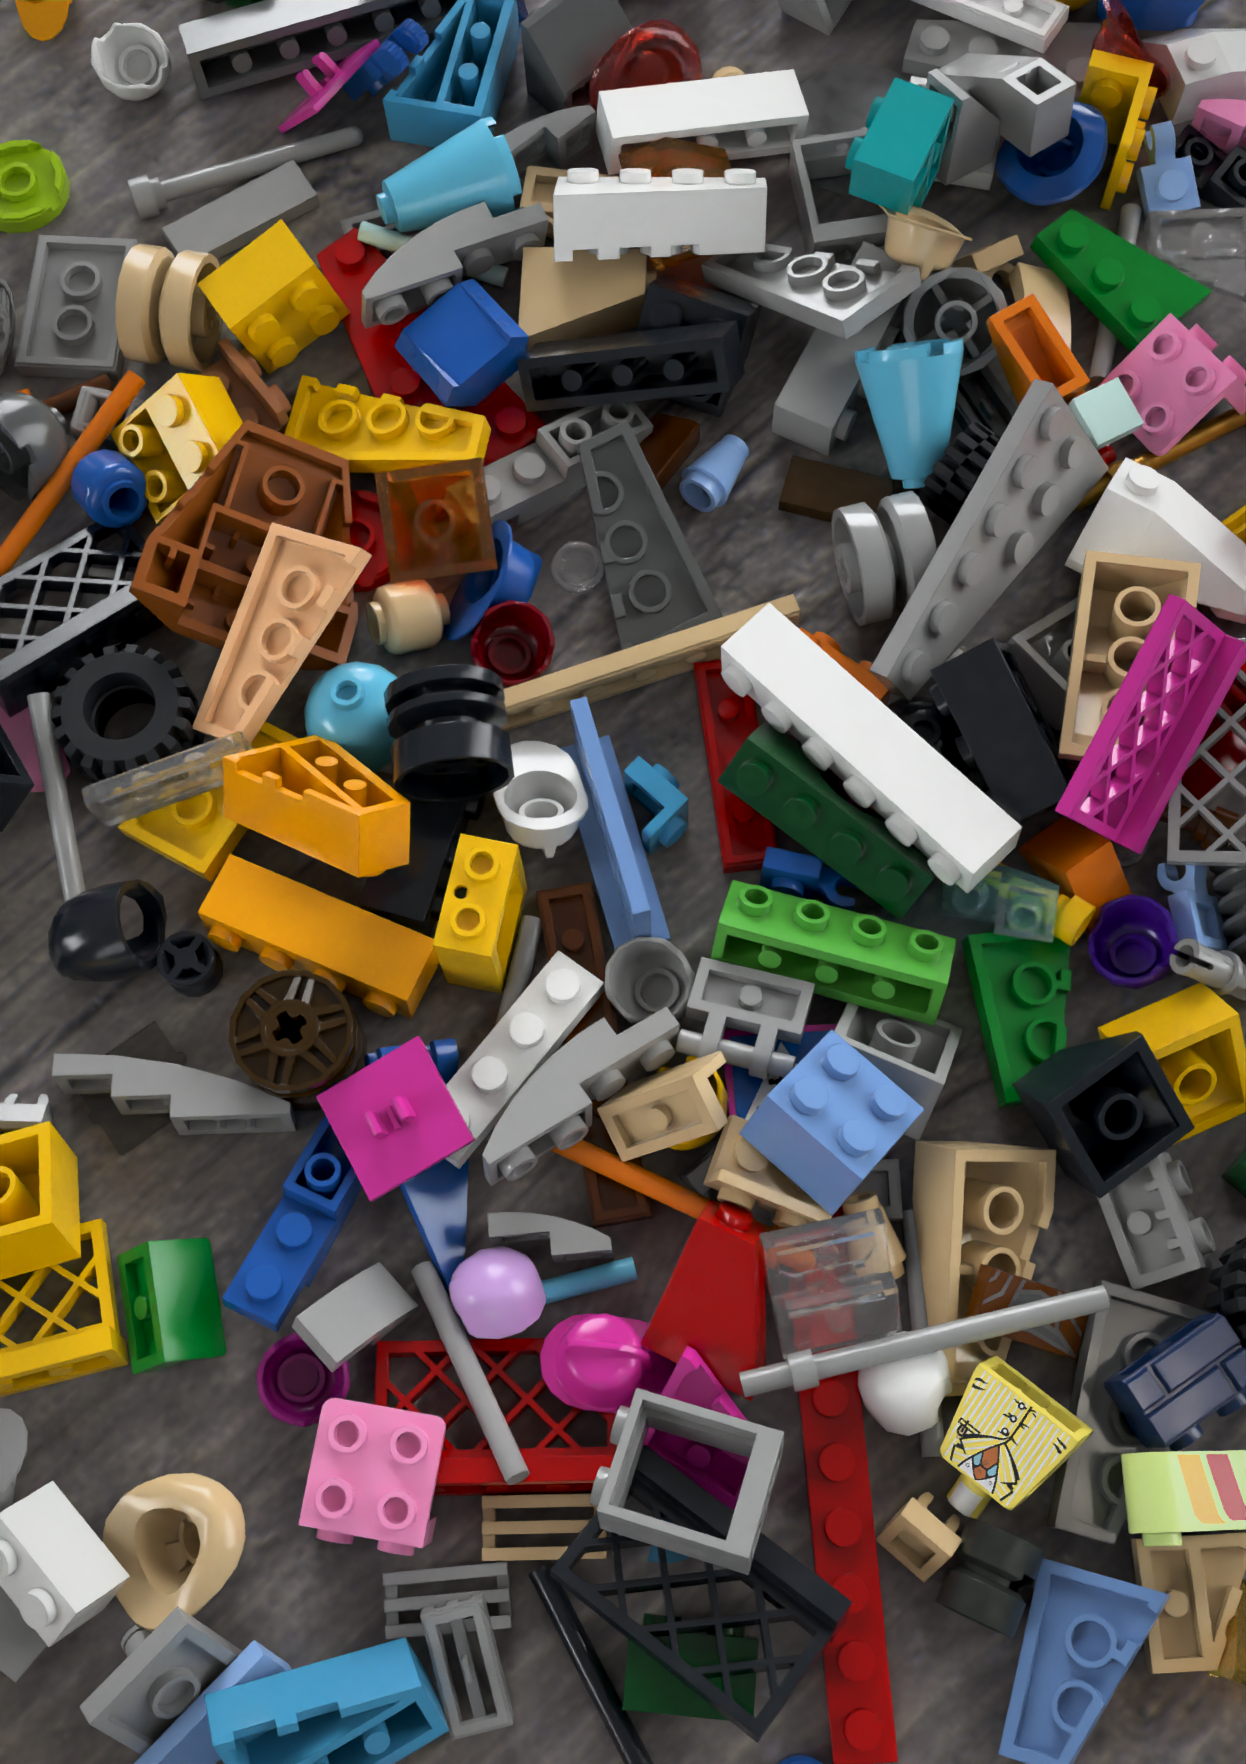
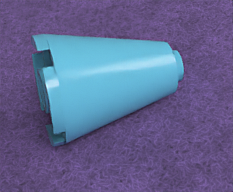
(451, 178)
(912, 402)

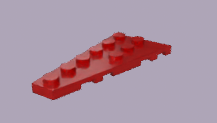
(348, 268)

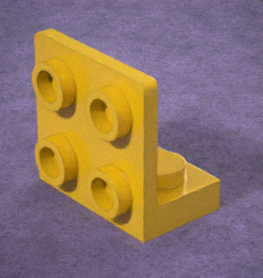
(1122, 95)

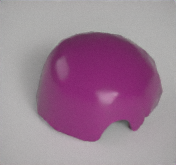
(297, 1383)

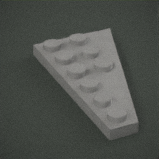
(1015, 506)

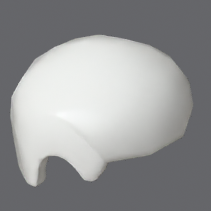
(131, 61)
(906, 1392)

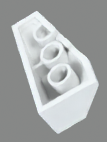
(1200, 67)

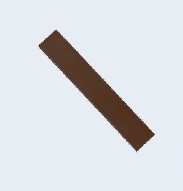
(573, 928)

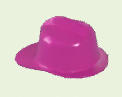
(600, 1362)

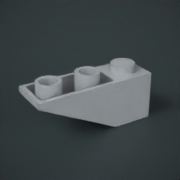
(1022, 92)

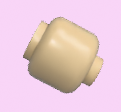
(407, 616)

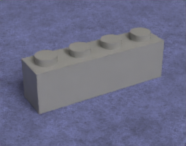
(825, 382)

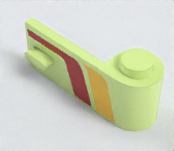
(1183, 1493)

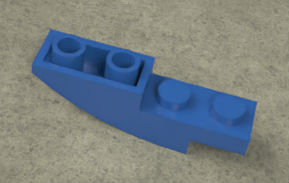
(298, 1232)

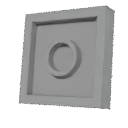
(157, 1679)

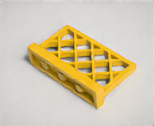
(74, 1352)

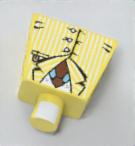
(1006, 1439)

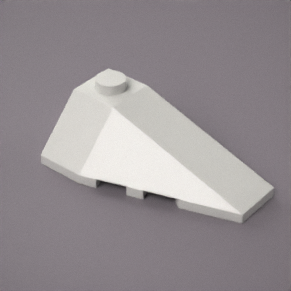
(1159, 519)

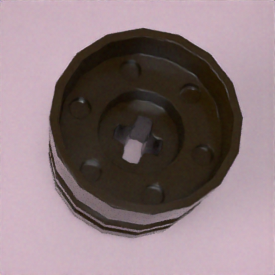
(330, 1030)

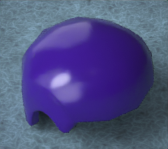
(1132, 942)

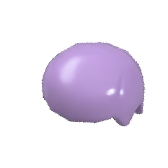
(497, 1292)

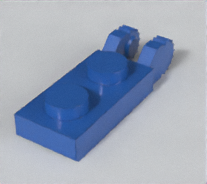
(387, 60)

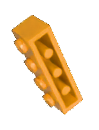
(320, 934)

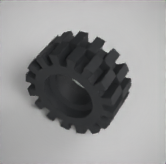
(958, 471)

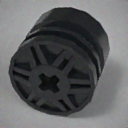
(448, 733)

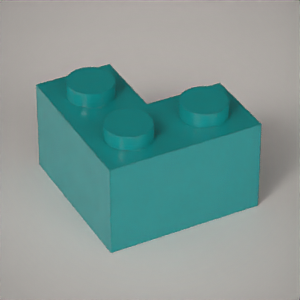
(901, 147)

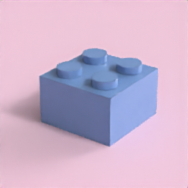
(830, 1121)

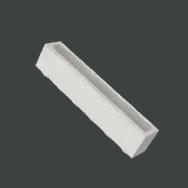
(868, 749)

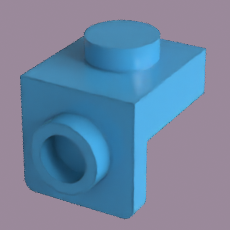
(659, 794)

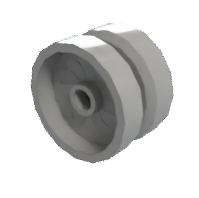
(881, 554)

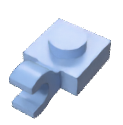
(1167, 181)
(1191, 908)

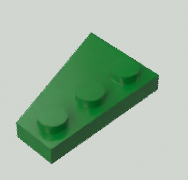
(1115, 278)
(1019, 1003)

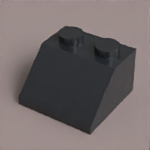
(1104, 1109)

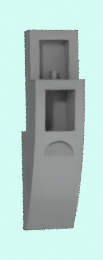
(443, 254)
(551, 467)
(556, 1100)

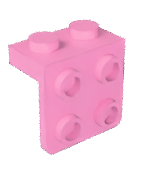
(1177, 382)
(373, 1475)

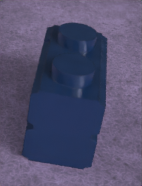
(1182, 1383)

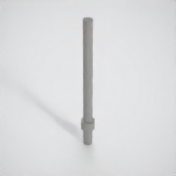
(805, 1370)

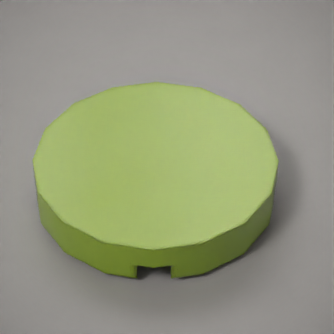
(31, 186)

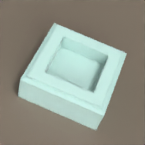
(1106, 413)

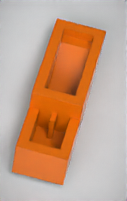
(1034, 349)

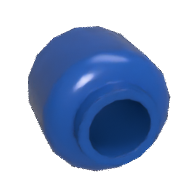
(109, 488)

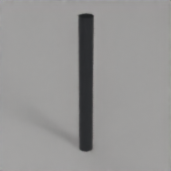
(589, 1667)

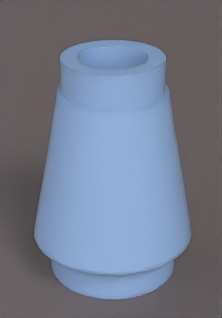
(714, 474)

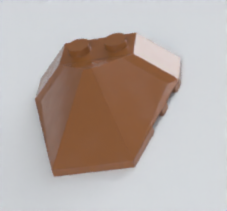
(209, 543)

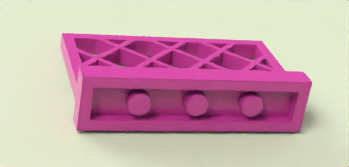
(1174, 721)

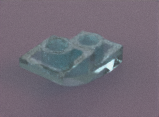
(1011, 899)

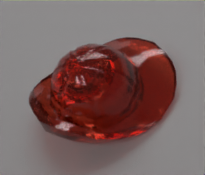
(1121, 38)
(645, 57)

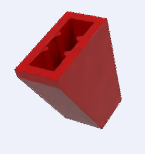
(716, 1297)

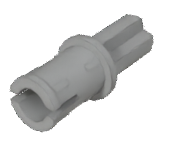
(1219, 970)

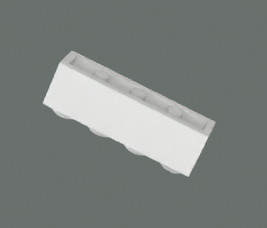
(737, 113)

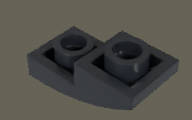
(1217, 175)

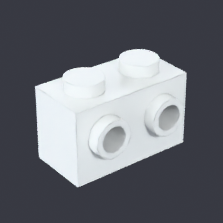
(55, 1564)

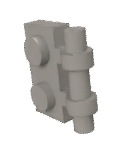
(751, 1003)

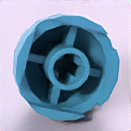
(351, 710)

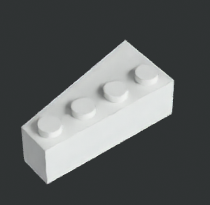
(658, 213)

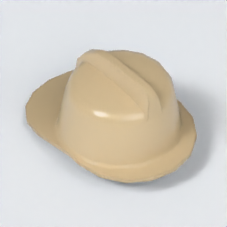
(922, 240)

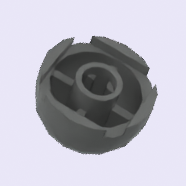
(30, 444)

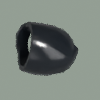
(89, 938)

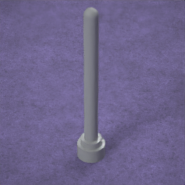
(153, 195)

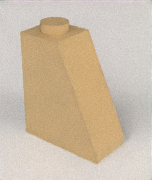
(580, 295)

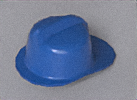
(481, 590)

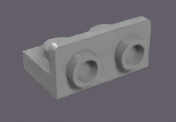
(1156, 1224)

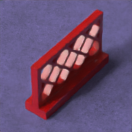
(476, 1470)

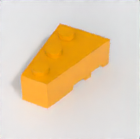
(319, 804)

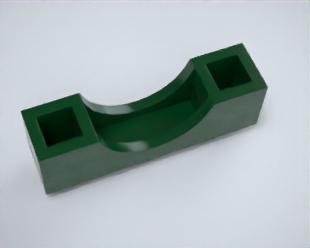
(790, 792)

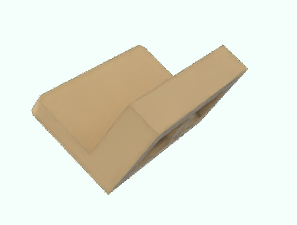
(664, 1108)

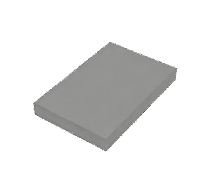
(72, 309)

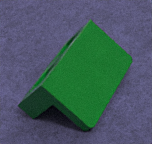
(170, 1303)

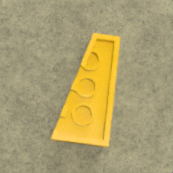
(383, 431)

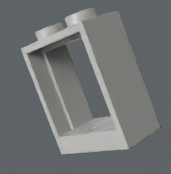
(820, 158)
(705, 1426)

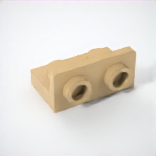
(750, 1179)

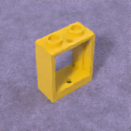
(480, 930)

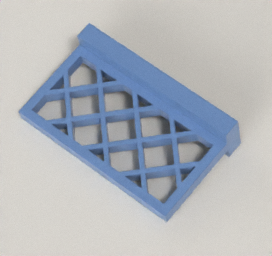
(612, 837)

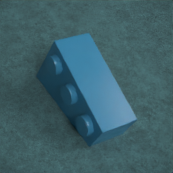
(458, 74)
(334, 1711)

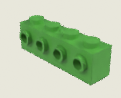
(837, 949)

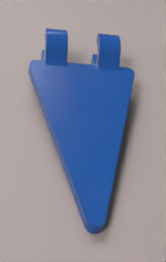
(439, 1193)

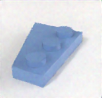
(1072, 1659)

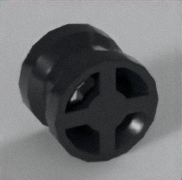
(181, 954)

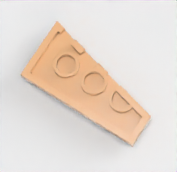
(280, 618)

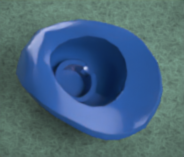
(1063, 167)

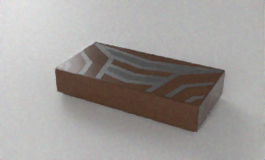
(1001, 1289)

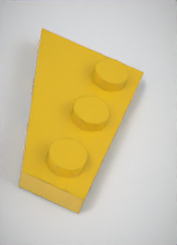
(195, 829)

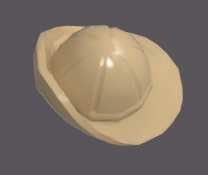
(176, 1543)

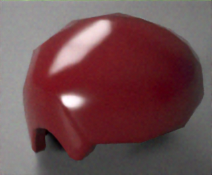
(513, 642)

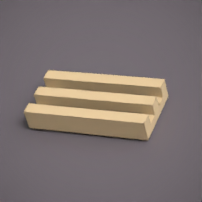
(491, 1528)

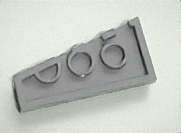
(813, 286)

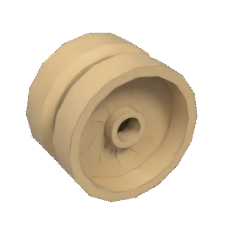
(164, 310)

